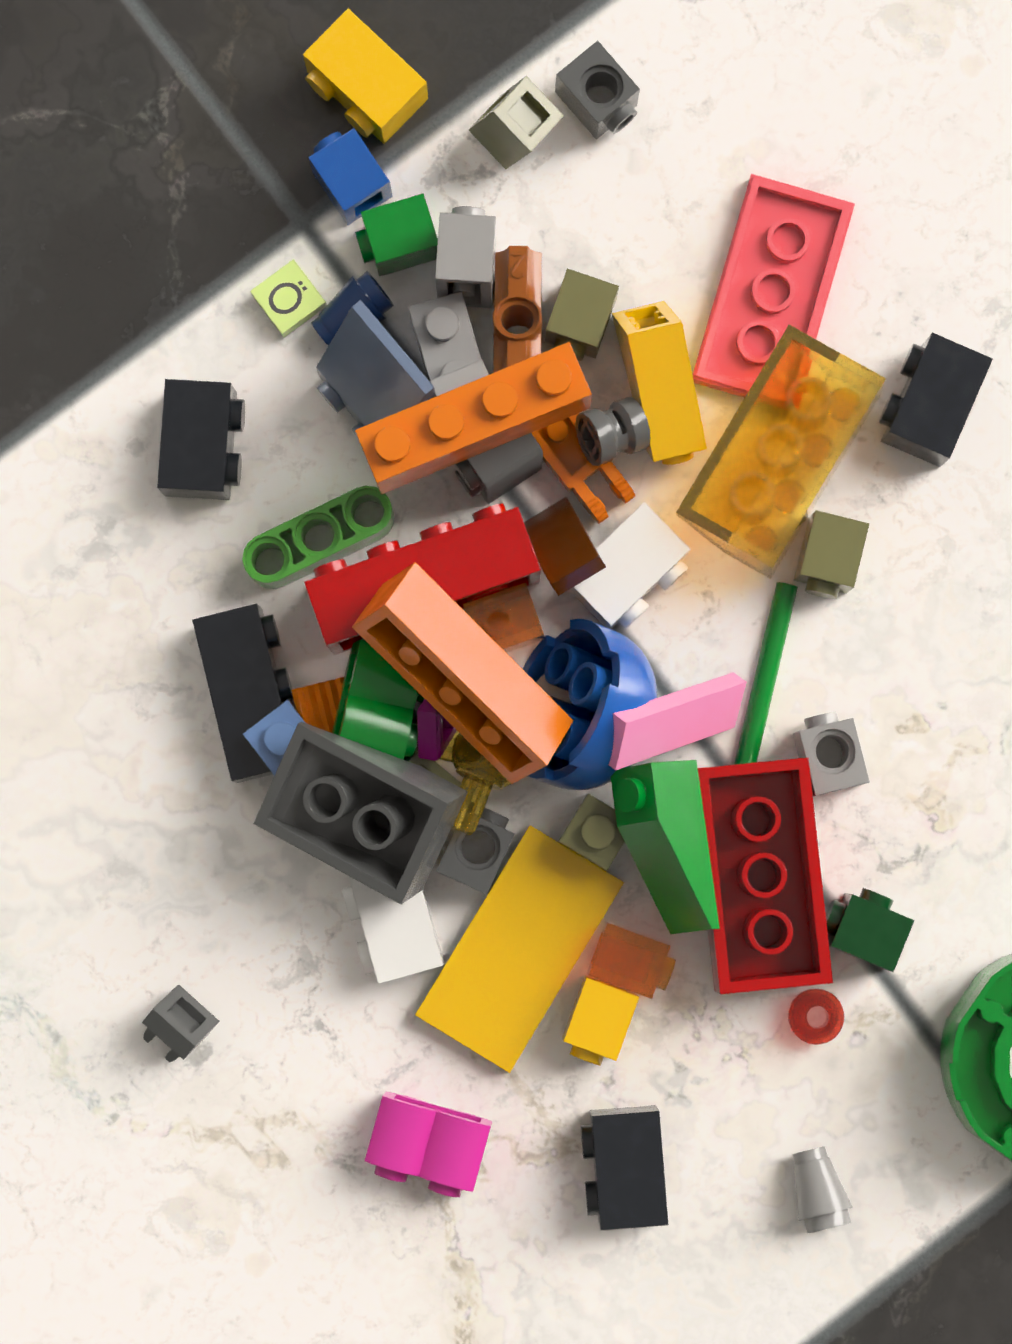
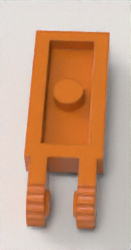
(572, 468)

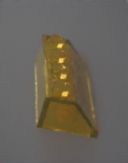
(780, 450)

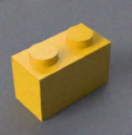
(364, 77)

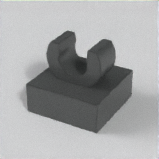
(179, 1023)

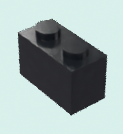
(935, 398)
(199, 439)
(627, 1167)

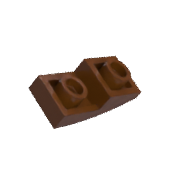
(563, 546)

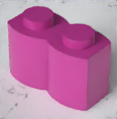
(427, 1143)

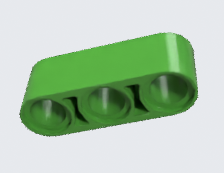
(291, 535)

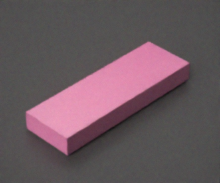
(676, 720)

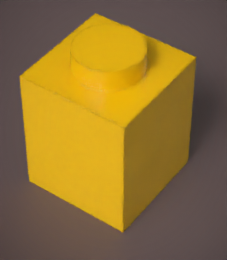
(599, 1020)

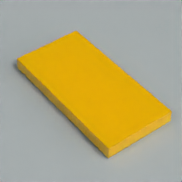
(519, 948)

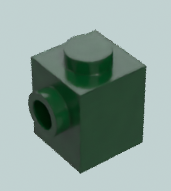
(868, 928)

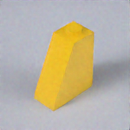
(661, 380)

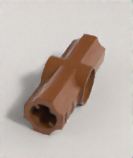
(517, 304)

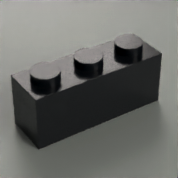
(242, 680)

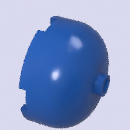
(602, 677)

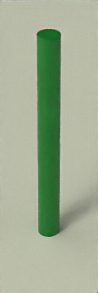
(766, 673)

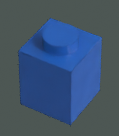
(349, 174)

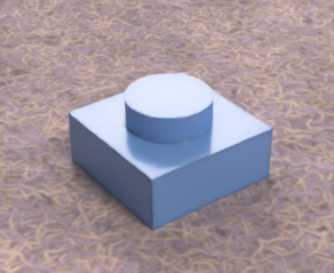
(273, 734)

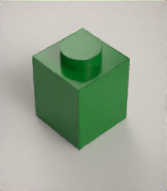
(398, 235)

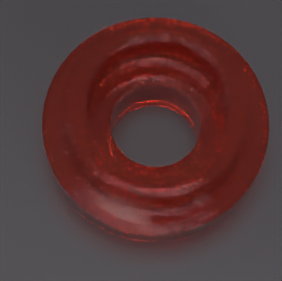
(798, 1016)

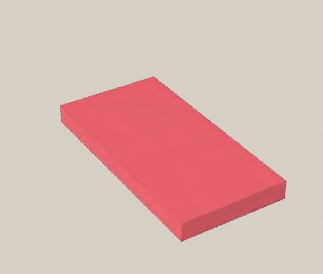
(771, 279)

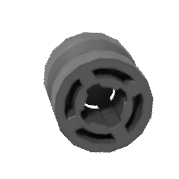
(612, 431)

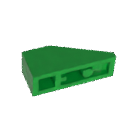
(667, 837)

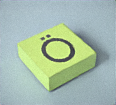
(288, 298)

